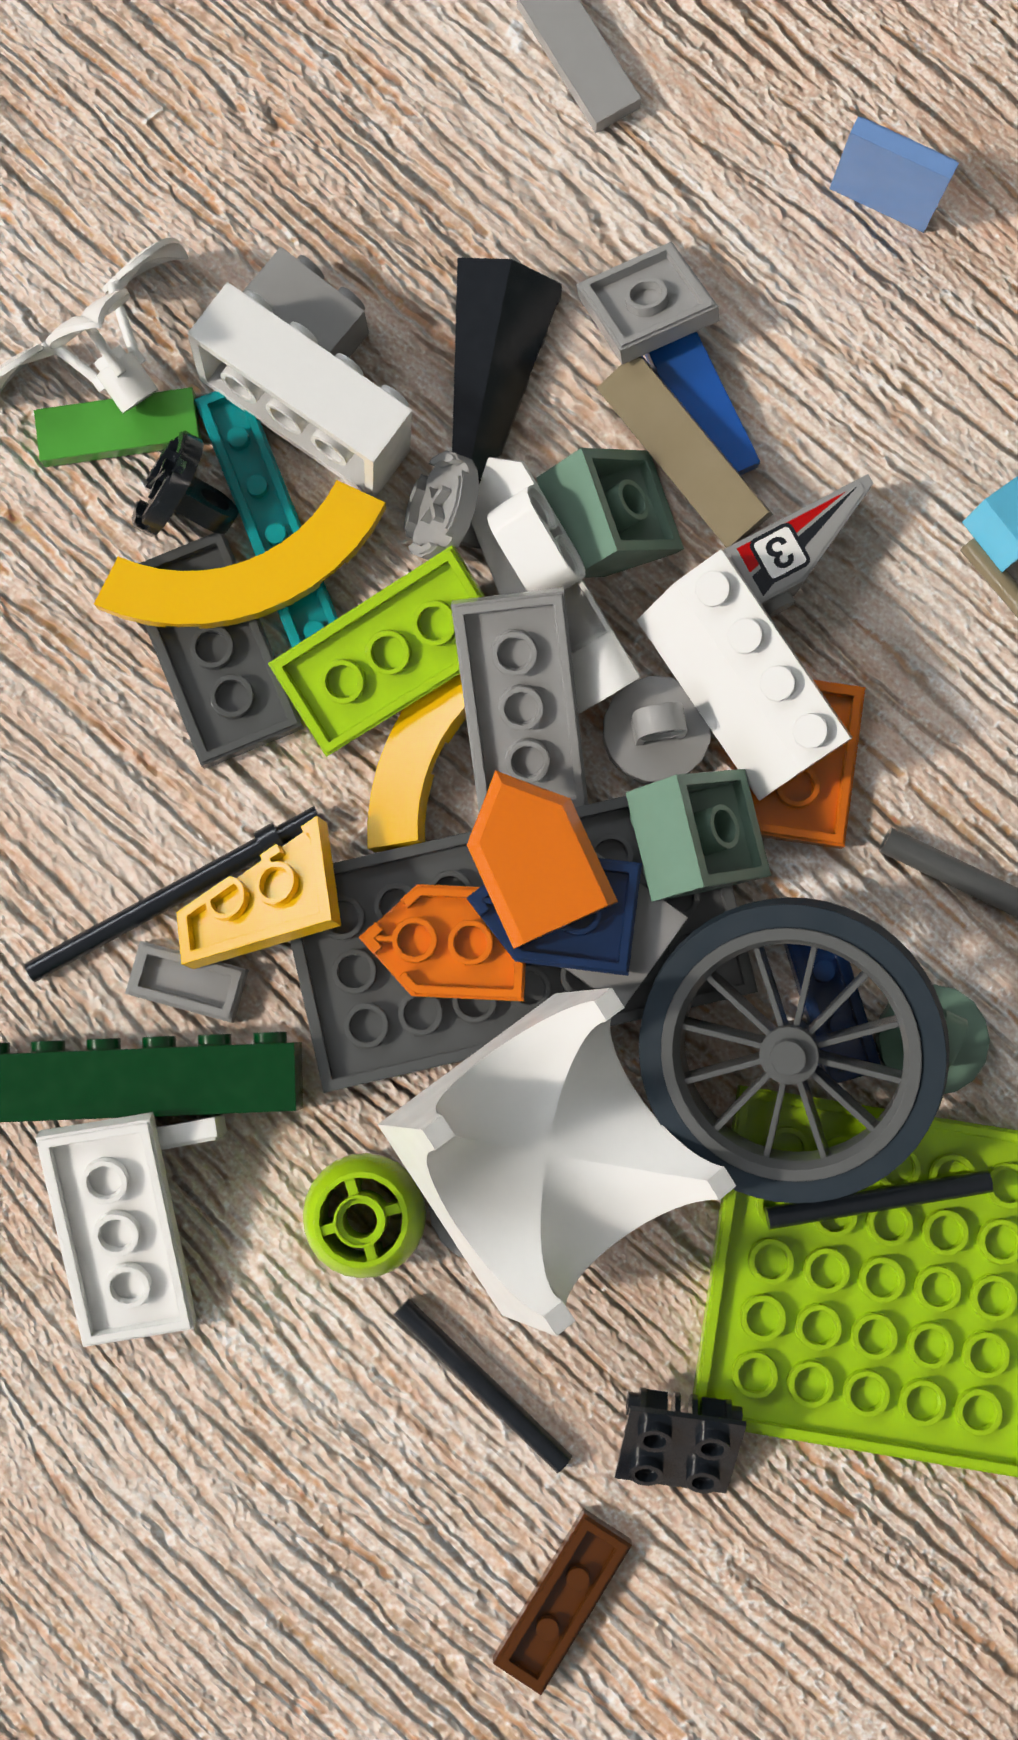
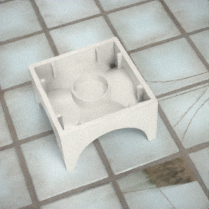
(545, 1156)

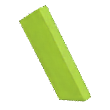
(378, 653)

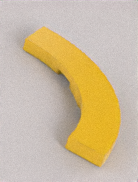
(252, 586)
(406, 766)

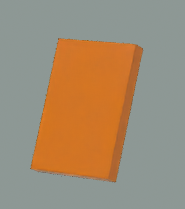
(817, 801)

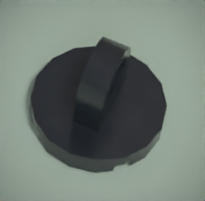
(179, 491)

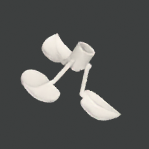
(119, 371)

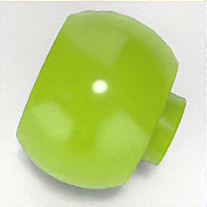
(337, 1249)

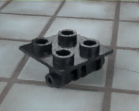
(680, 1446)

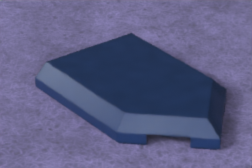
(590, 944)

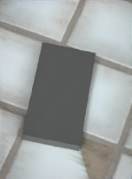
(222, 672)

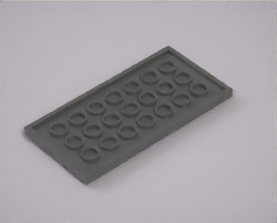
(375, 1030)

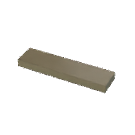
(684, 451)

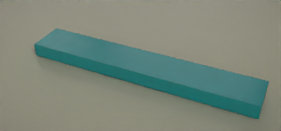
(261, 500)

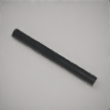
(881, 1199)
(483, 1385)

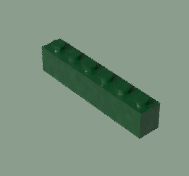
(151, 1079)

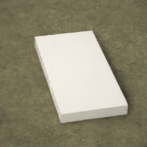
(117, 1229)

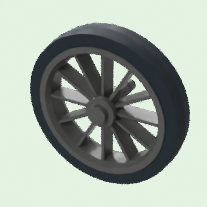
(792, 1050)

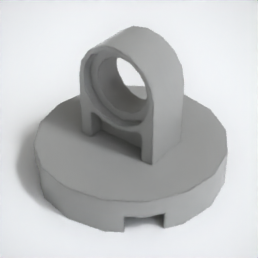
(654, 730)

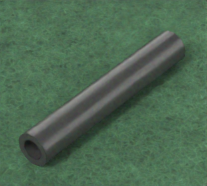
(950, 871)

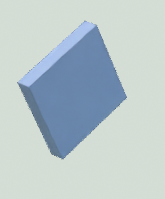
(892, 174)

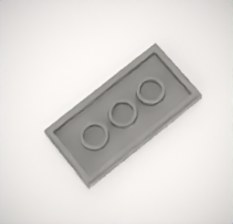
(520, 691)

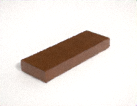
(562, 1601)

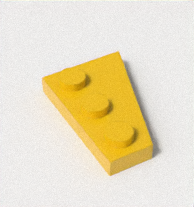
(269, 904)

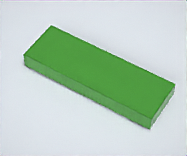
(102, 431)

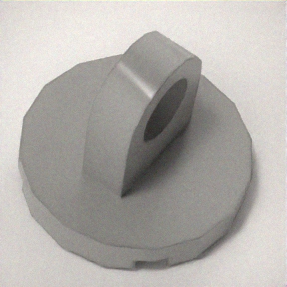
(443, 506)

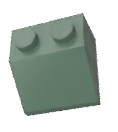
(611, 509)
(697, 833)

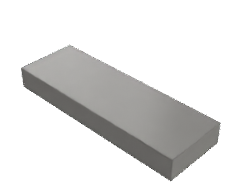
(582, 59)

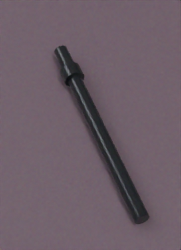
(168, 896)

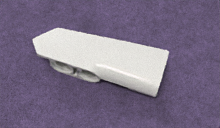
(533, 553)

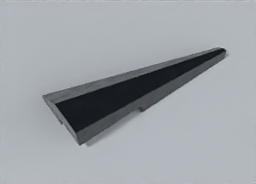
(498, 335)

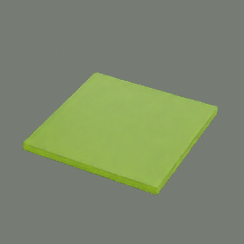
(875, 1323)

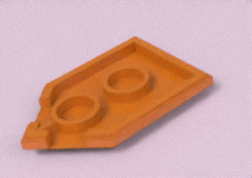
(536, 860)
(444, 947)

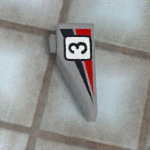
(787, 551)

